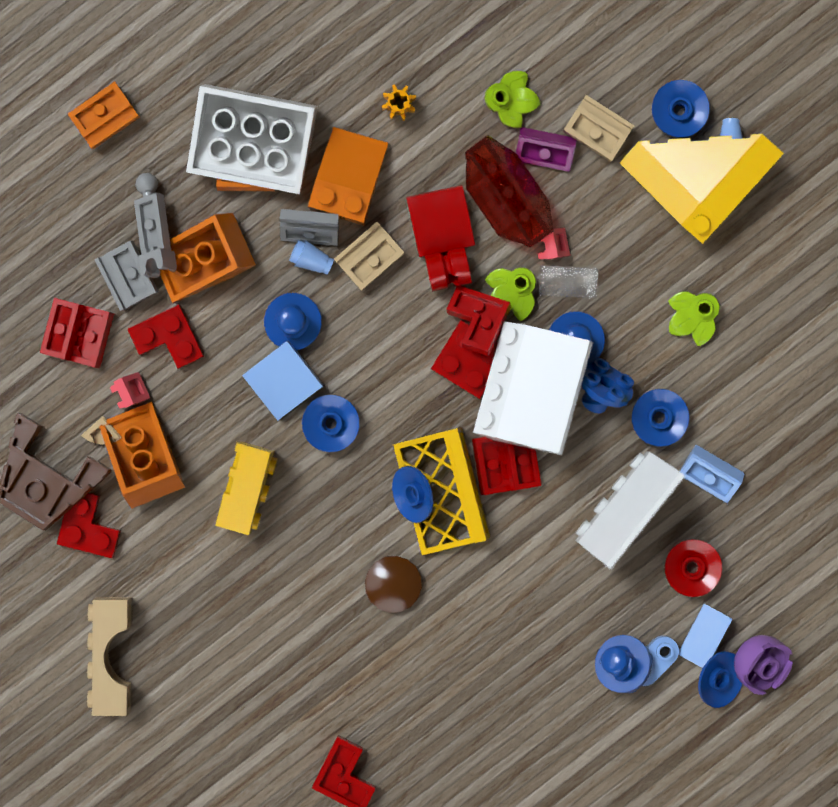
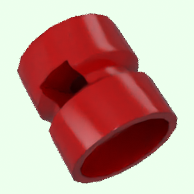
(448, 269)

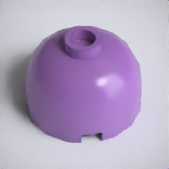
(762, 663)

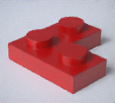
(485, 318)
(170, 329)
(82, 534)
(336, 777)

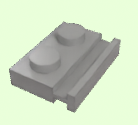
(309, 226)
(123, 276)

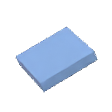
(282, 380)

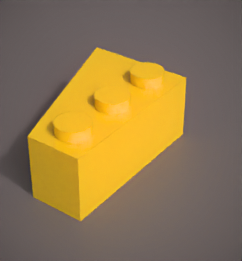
(246, 488)

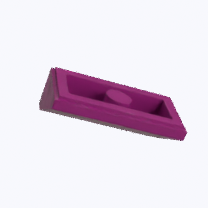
(545, 149)

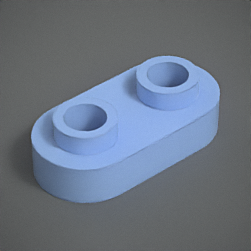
(661, 663)

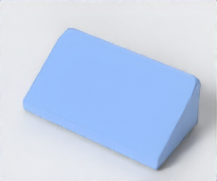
(712, 474)
(704, 635)

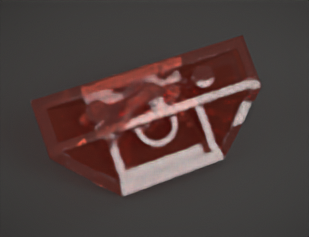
(507, 193)

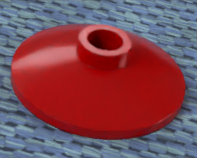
(703, 578)

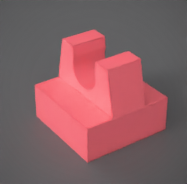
(556, 245)
(131, 390)

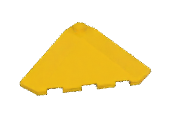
(701, 178)

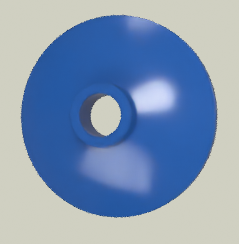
(692, 100)
(675, 417)
(315, 426)
(412, 494)
(718, 680)

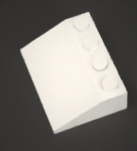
(251, 138)
(532, 387)
(628, 508)

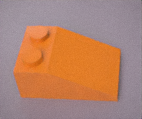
(348, 176)
(207, 256)
(142, 456)

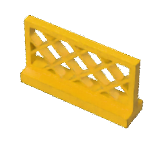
(465, 484)

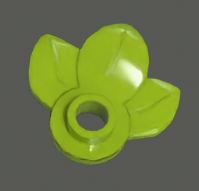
(516, 99)
(506, 288)
(689, 317)

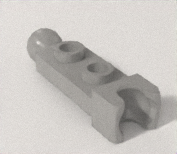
(152, 229)

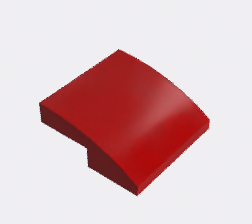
(440, 220)
(76, 333)
(504, 466)

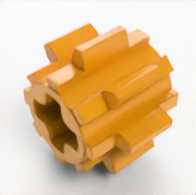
(407, 107)

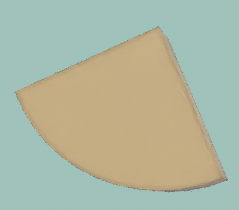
(94, 433)

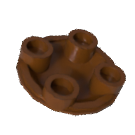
(393, 584)

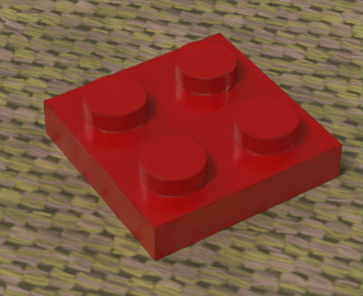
(463, 366)

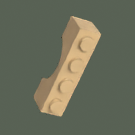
(109, 692)

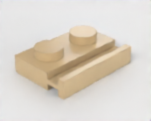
(598, 128)
(369, 256)

